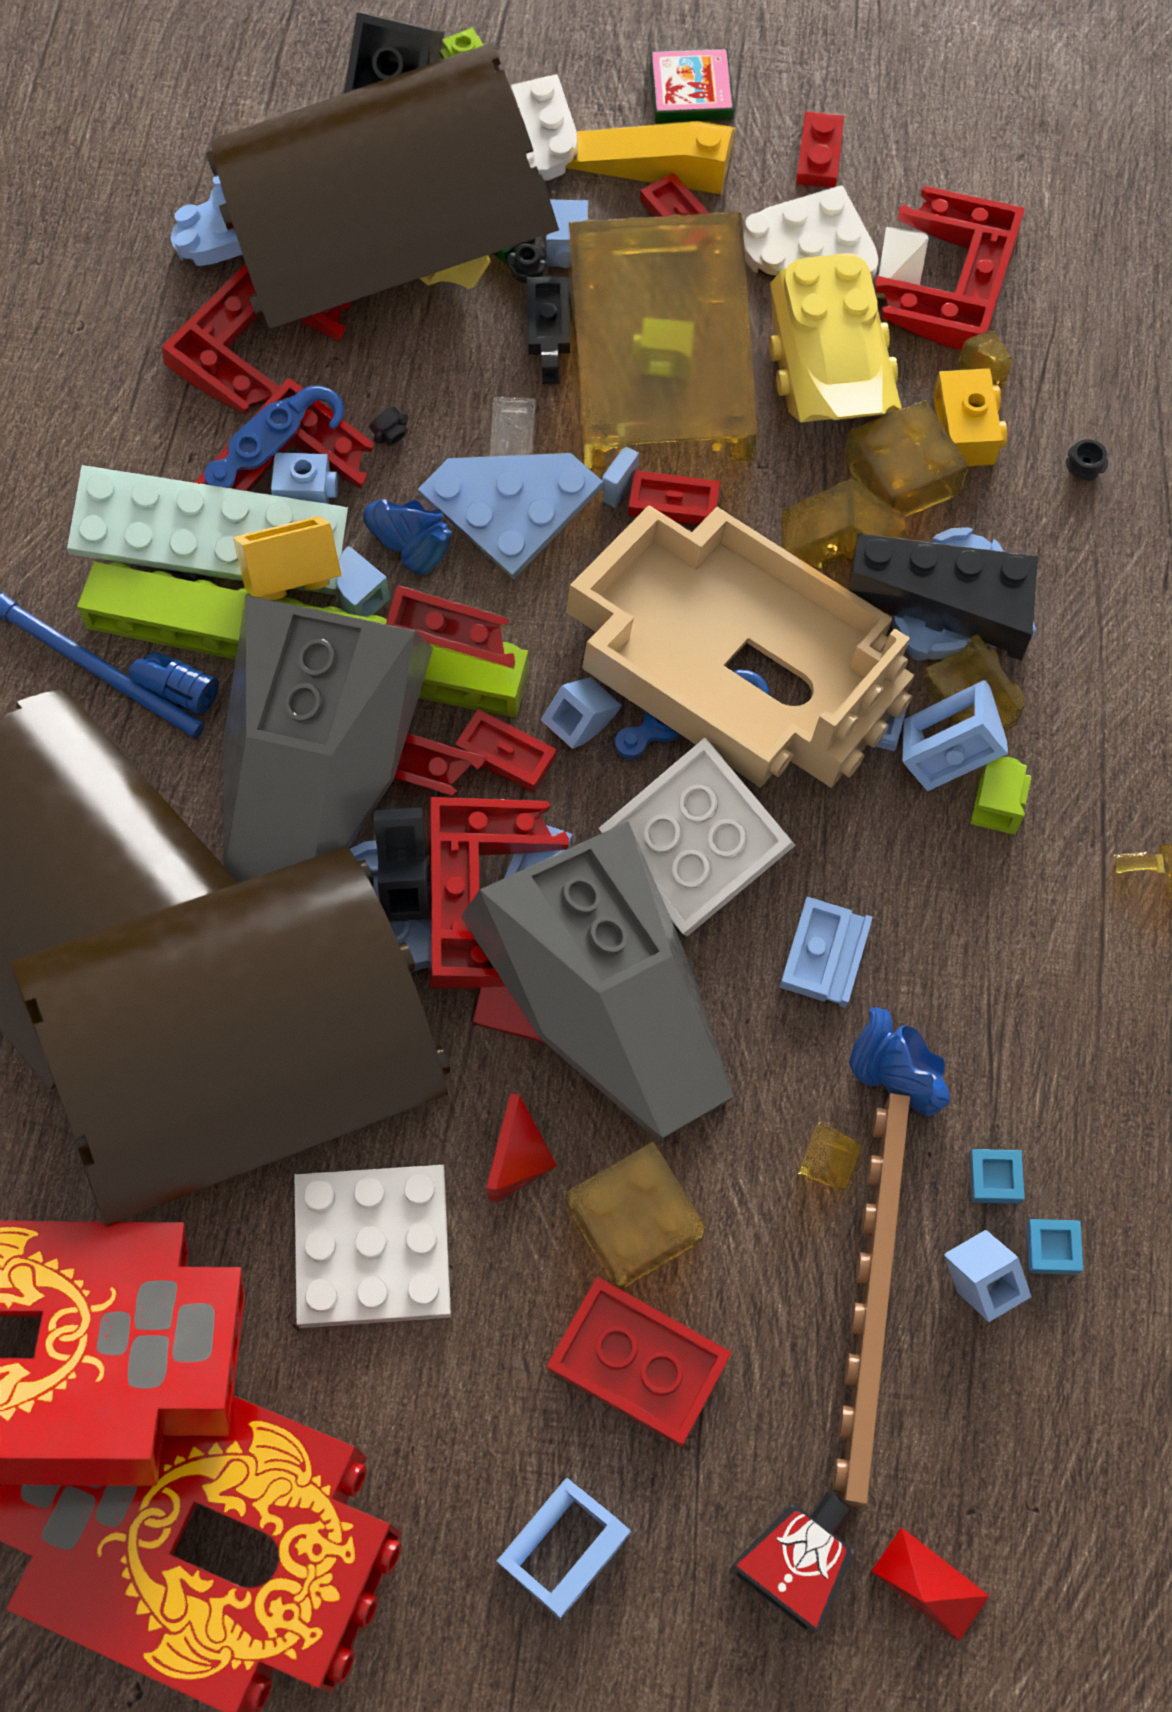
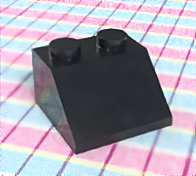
(388, 48)

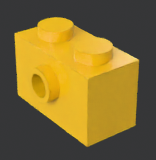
(969, 413)
(287, 558)

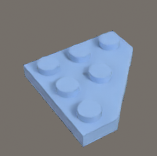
(511, 502)

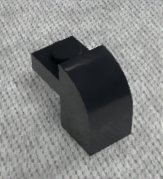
(402, 864)

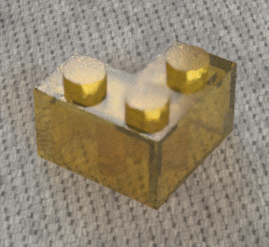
(827, 524)

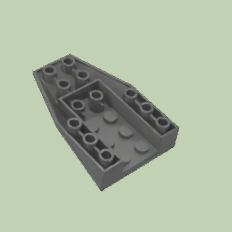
(312, 731)
(606, 978)

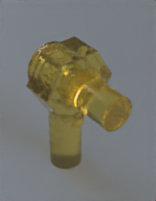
(1142, 860)

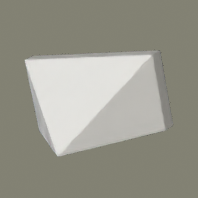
(903, 255)

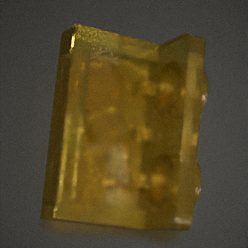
(969, 668)

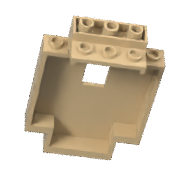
(685, 602)

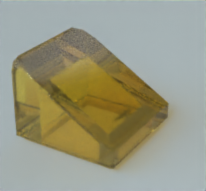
(987, 352)
(830, 1157)

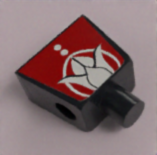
(799, 1561)

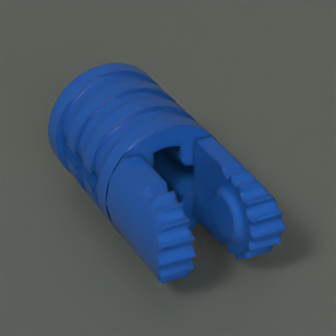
(176, 681)

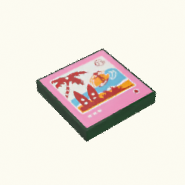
(691, 85)

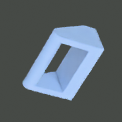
(958, 747)
(589, 1564)

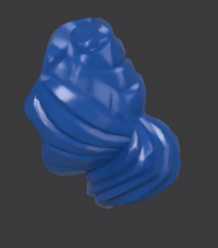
(410, 530)
(900, 1063)

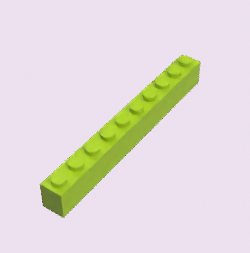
(209, 621)

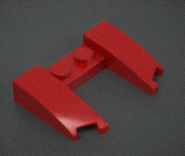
(990, 235)
(201, 345)
(314, 436)
(460, 631)
(455, 838)

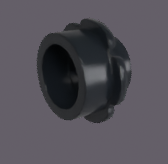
(525, 269)
(389, 426)
(1090, 451)

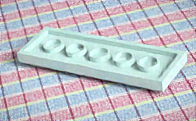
(180, 522)

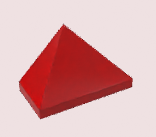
(519, 1152)
(929, 1584)

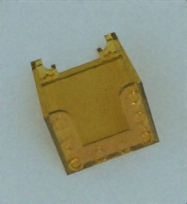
(661, 333)

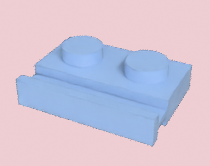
(826, 952)

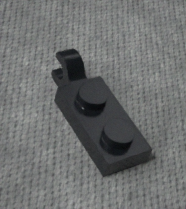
(548, 322)

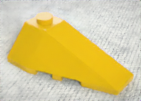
(691, 150)

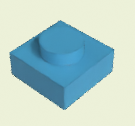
(996, 1176)
(1054, 1247)

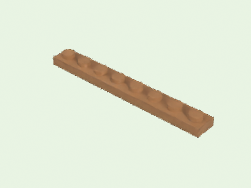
(869, 1317)

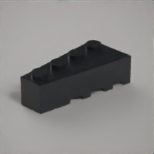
(949, 587)

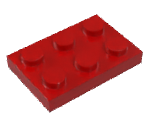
(639, 1361)

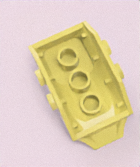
(831, 341)

